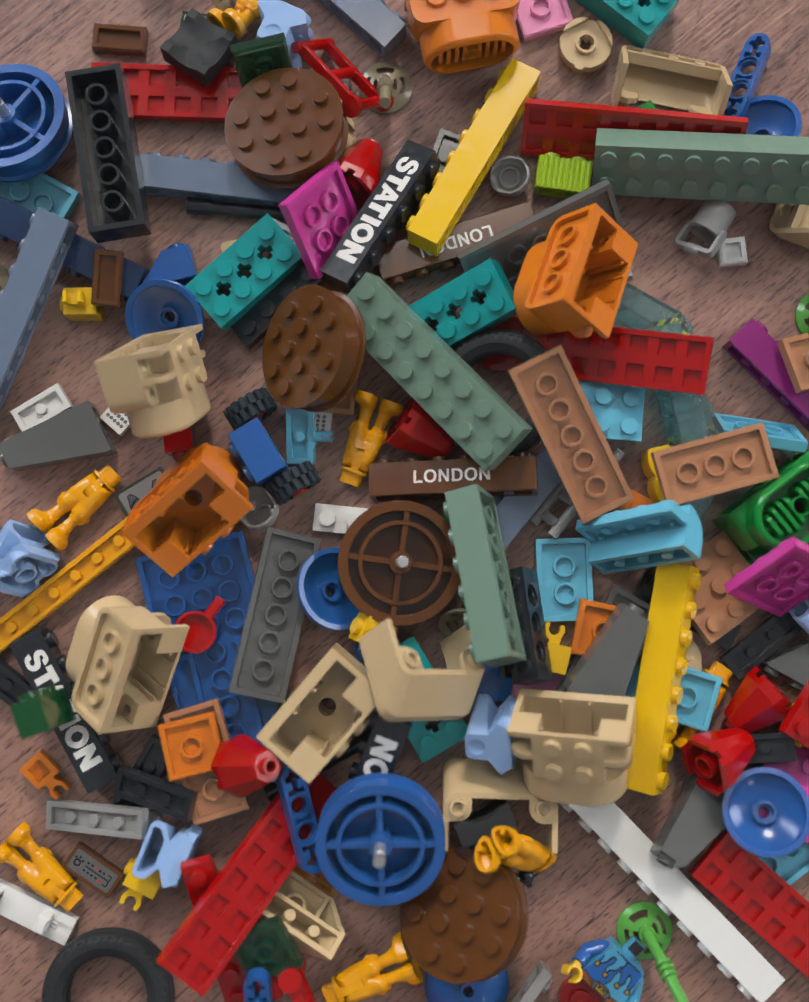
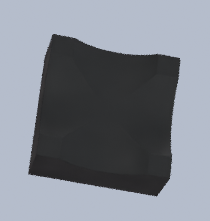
(199, 48)
(483, 821)

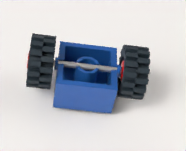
(260, 454)

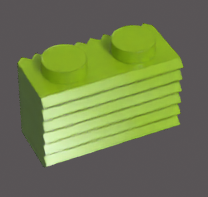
(561, 176)

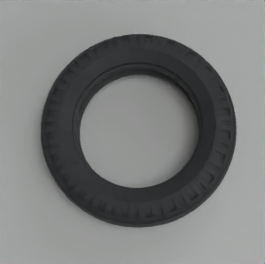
(507, 343)
(108, 942)

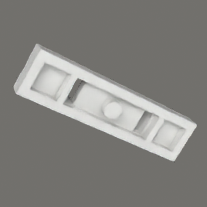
(36, 913)

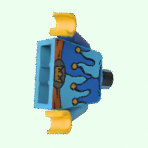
(609, 968)

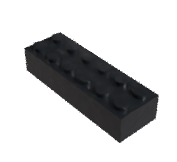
(108, 153)

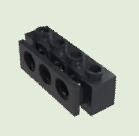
(531, 620)

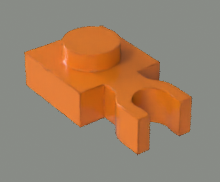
(43, 771)

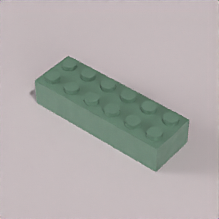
(483, 577)

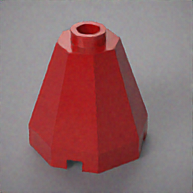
(361, 168)
(419, 433)
(756, 703)
(718, 757)
(244, 766)

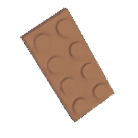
(715, 464)
(211, 801)

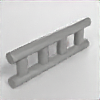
(559, 492)

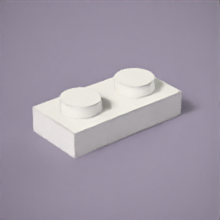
(42, 407)
(335, 517)

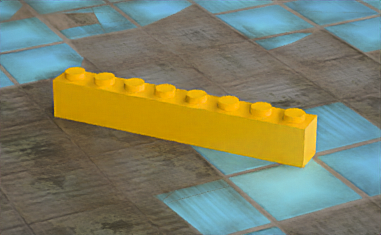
(473, 157)
(661, 675)

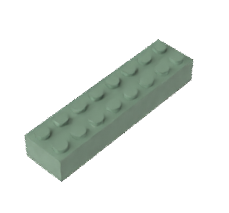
(703, 165)
(436, 375)

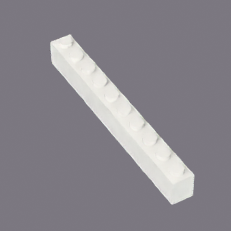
(682, 899)

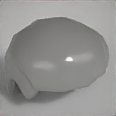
(510, 176)
(264, 509)

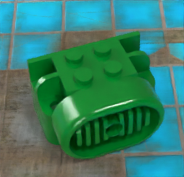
(766, 511)

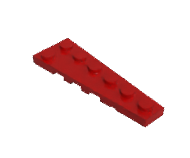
(198, 876)

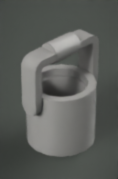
(708, 226)

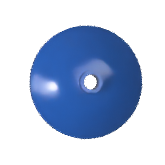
(773, 117)
(150, 306)
(316, 575)
(786, 806)
(491, 990)

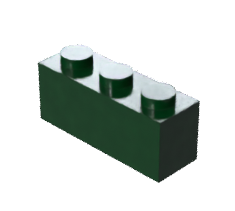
(42, 711)

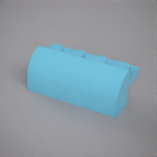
(643, 537)

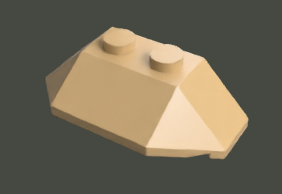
(308, 917)

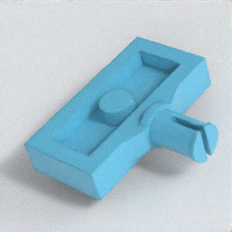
(303, 436)

